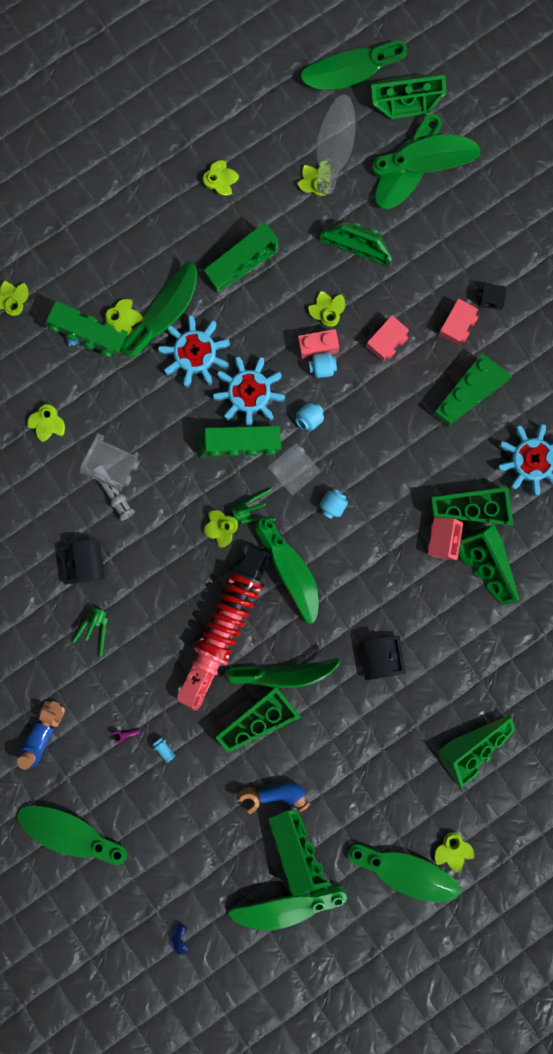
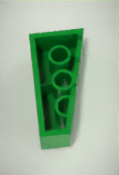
(86, 330)
(239, 441)
(479, 506)
(257, 720)

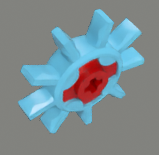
(205, 349)
(238, 391)
(522, 458)

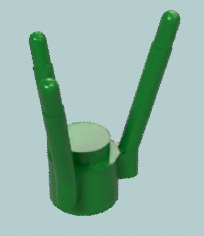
(242, 511)
(95, 617)

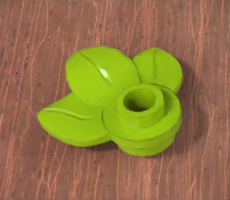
(223, 178)
(309, 182)
(10, 295)
(326, 307)
(126, 316)
(46, 425)
(218, 529)
(454, 854)

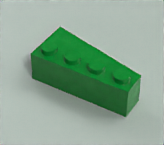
(242, 258)
(474, 387)
(297, 854)

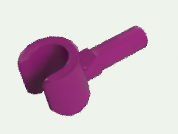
(125, 735)

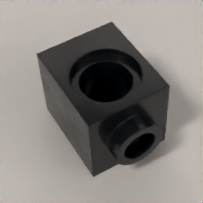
(492, 296)

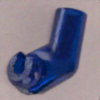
(177, 939)

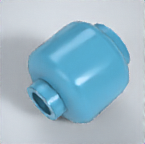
(323, 365)
(309, 416)
(333, 503)

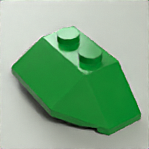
(408, 94)
(358, 241)

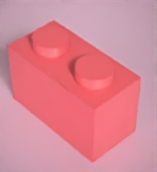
(458, 322)
(387, 339)
(318, 343)
(445, 538)

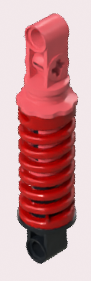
(215, 648)

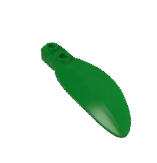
(351, 66)
(429, 155)
(397, 187)
(164, 310)
(291, 570)
(282, 675)
(67, 834)
(408, 874)
(287, 910)

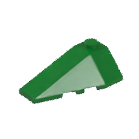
(488, 559)
(468, 752)

